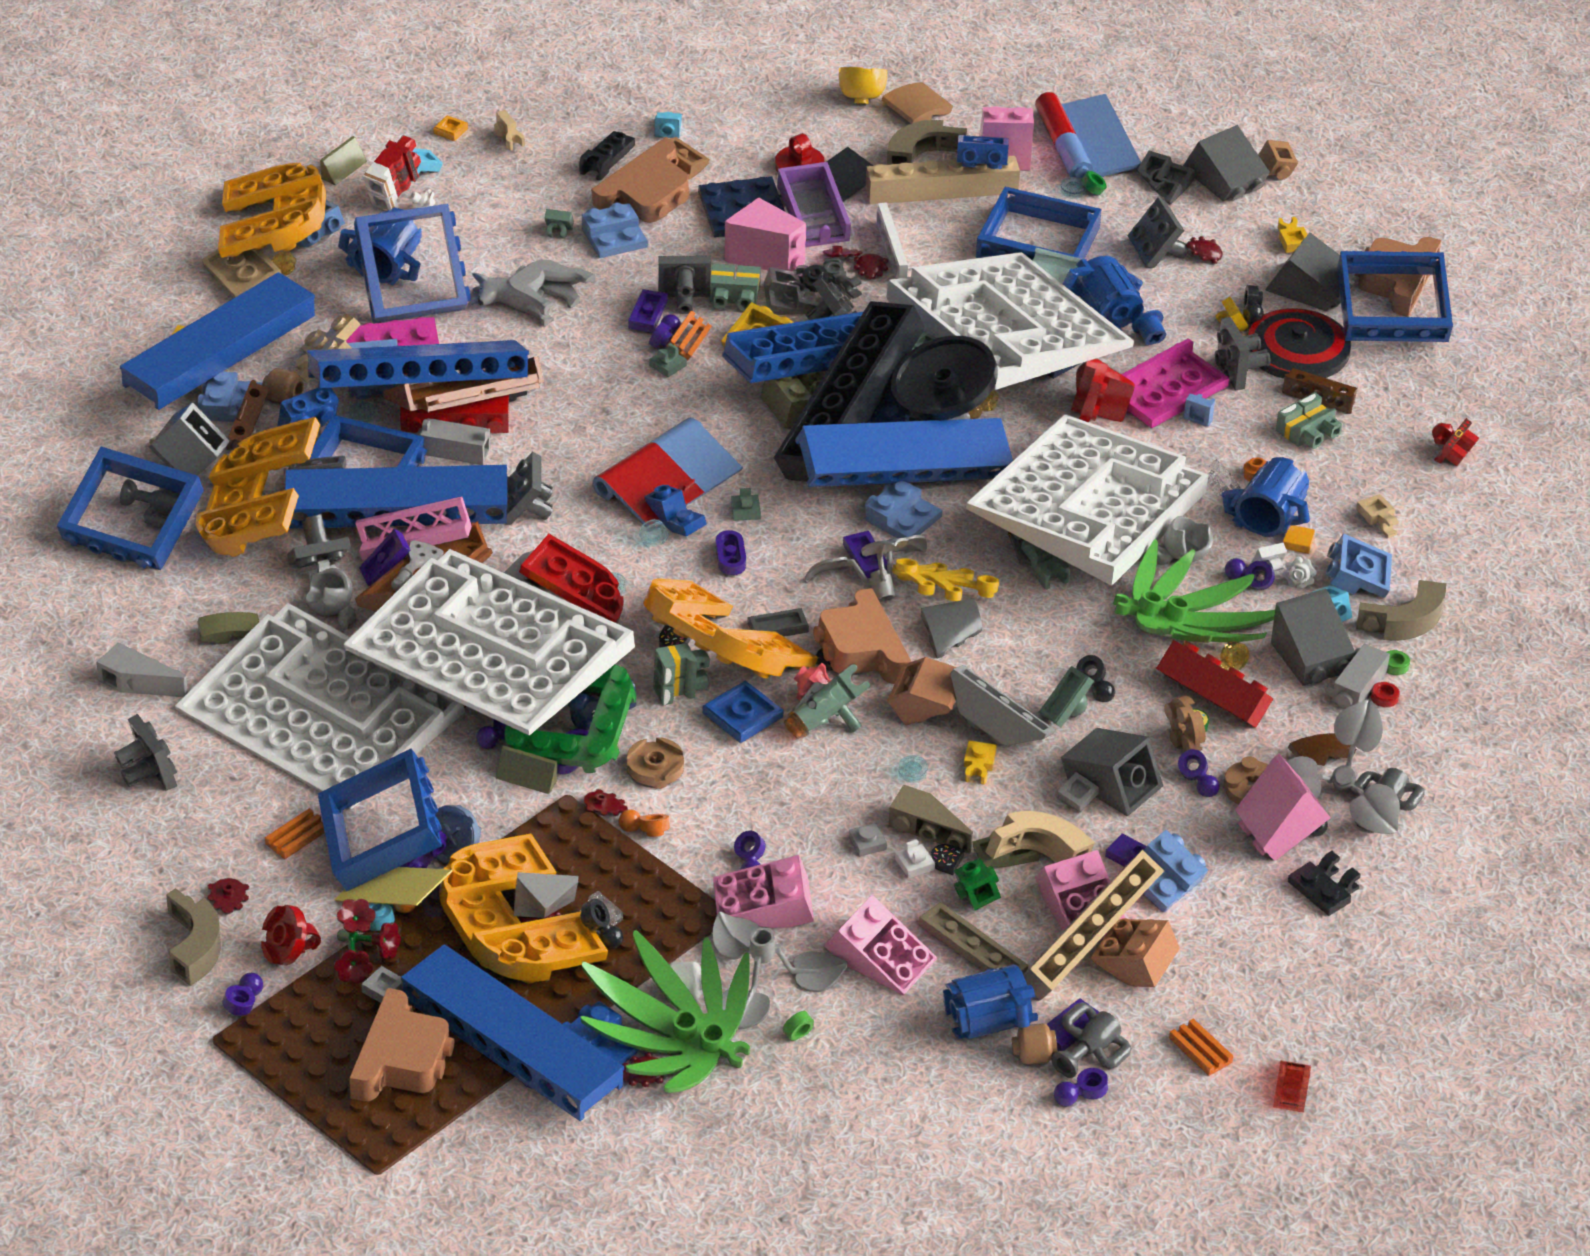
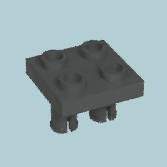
(1158, 234)
(684, 278)
(831, 303)
(1235, 353)
(527, 490)
(317, 545)
(153, 756)

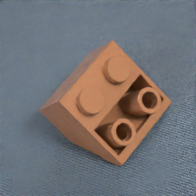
(923, 691)
(1137, 951)

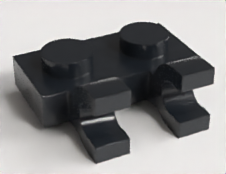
(1320, 889)

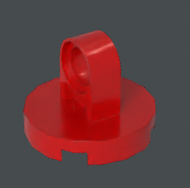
(798, 153)
(287, 935)

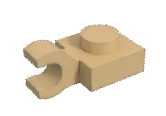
(506, 128)
(1380, 511)

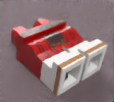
(392, 173)

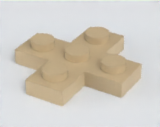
(335, 338)

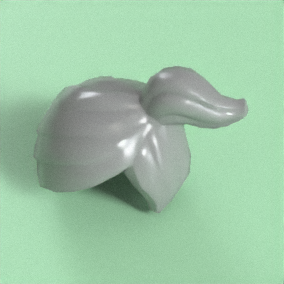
(1182, 537)
(331, 596)

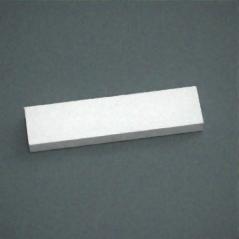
(891, 241)

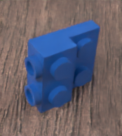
(982, 150)
(315, 403)
(600, 1011)

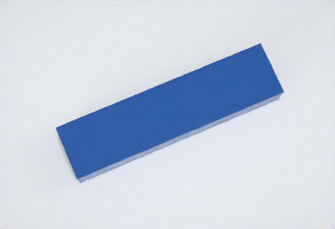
(218, 340)
(788, 348)
(417, 363)
(904, 448)
(398, 489)
(512, 1027)

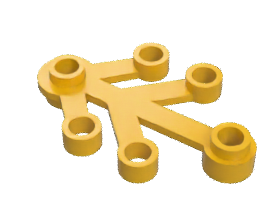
(908, 570)

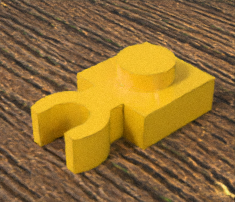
(1290, 234)
(979, 759)

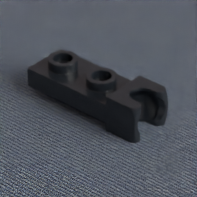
(606, 154)

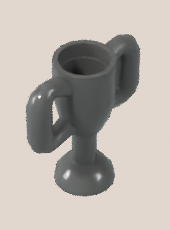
(160, 500)
(1398, 782)
(1093, 1038)

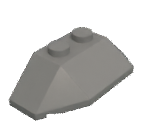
(994, 711)

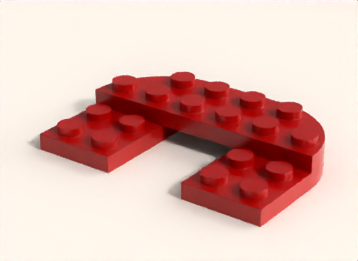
(574, 578)

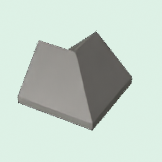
(542, 893)

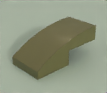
(221, 626)
(1013, 858)

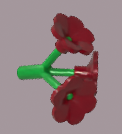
(357, 917)

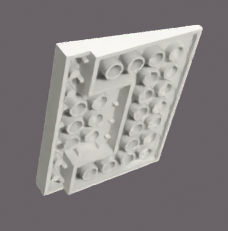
(1013, 309)
(1090, 496)
(490, 641)
(312, 704)

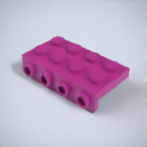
(407, 332)
(1168, 380)

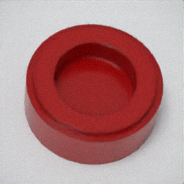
(1385, 694)

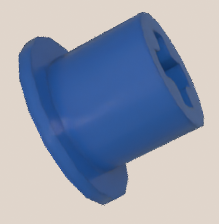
(1150, 327)

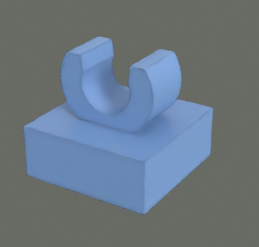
(1199, 409)

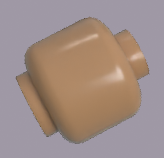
(283, 385)
(1034, 1044)

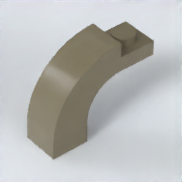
(921, 138)
(1405, 620)
(201, 949)

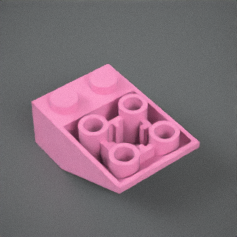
(1072, 885)
(767, 894)
(881, 947)

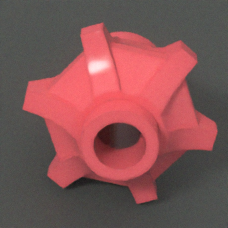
(807, 677)

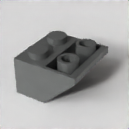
(189, 441)

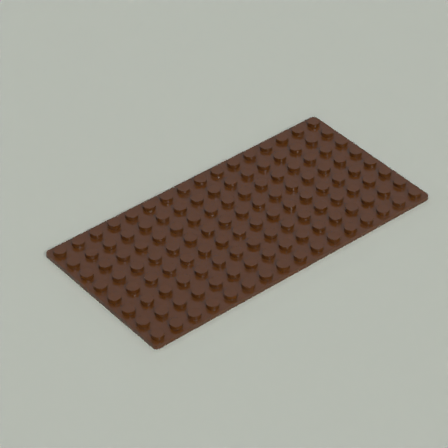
(314, 1029)

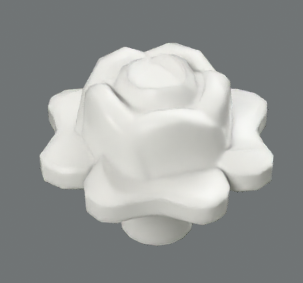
(422, 199)
(1299, 573)

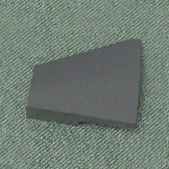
(1165, 176)
(951, 624)

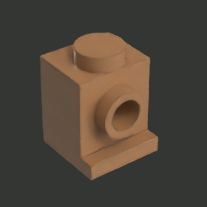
(1281, 162)

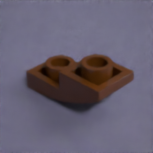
(1319, 748)

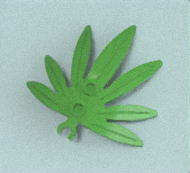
(1177, 615)
(692, 1033)

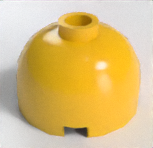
(862, 83)

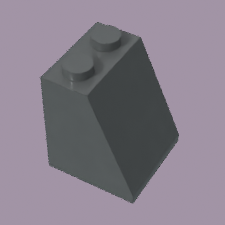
(1227, 164)
(1310, 275)
(1311, 637)
(1117, 764)

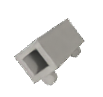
(455, 441)
(1359, 676)

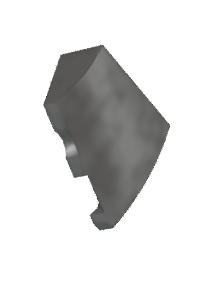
(785, 287)

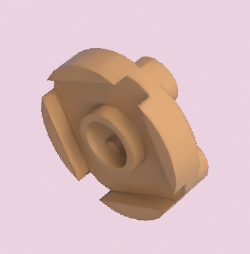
(1185, 724)
(654, 774)
(1239, 775)

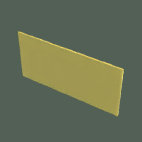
(398, 886)

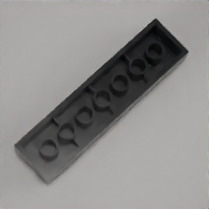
(855, 377)

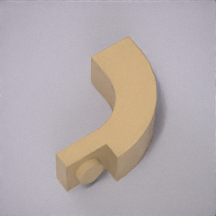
(1041, 833)

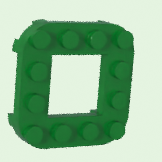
(604, 732)

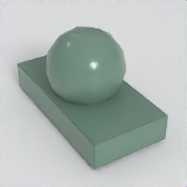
(1067, 698)

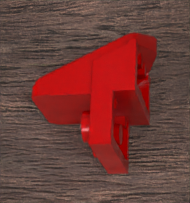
(1101, 392)

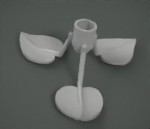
(881, 580)
(1361, 728)
(738, 935)

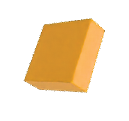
(450, 128)
(1299, 539)

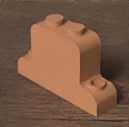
(648, 182)
(1399, 288)
(861, 637)
(401, 1050)

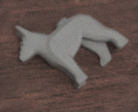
(529, 284)

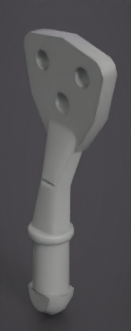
(418, 556)

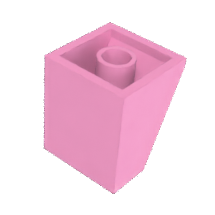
(1013, 124)
(765, 237)
(1279, 810)

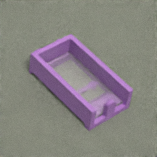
(815, 199)

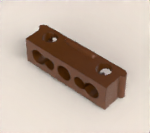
(1326, 388)
(247, 414)

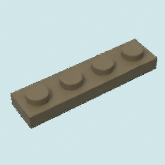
(967, 939)

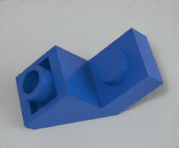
(671, 509)

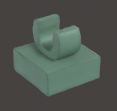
(558, 220)
(668, 361)
(745, 506)

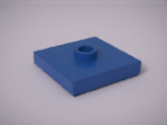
(742, 711)

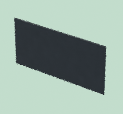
(848, 172)

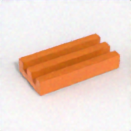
(697, 324)
(293, 831)
(1204, 1043)

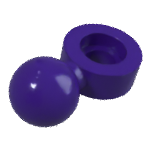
(664, 331)
(1237, 568)
(488, 736)
(1207, 784)
(744, 843)
(241, 998)
(1067, 1092)

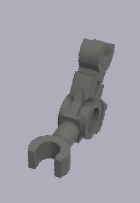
(836, 275)

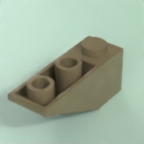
(928, 818)

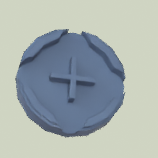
(459, 828)

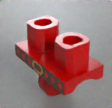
(1445, 435)

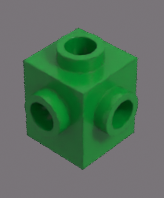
(977, 883)

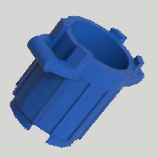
(391, 249)
(1107, 289)
(1270, 499)
(989, 1002)

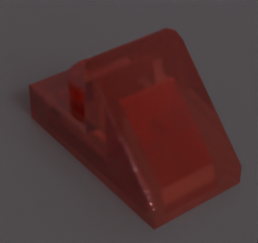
(1292, 1085)

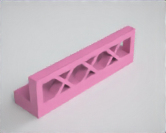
(433, 534)

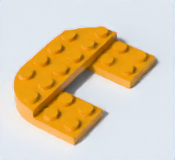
(295, 214)
(236, 504)
(682, 606)
(488, 923)

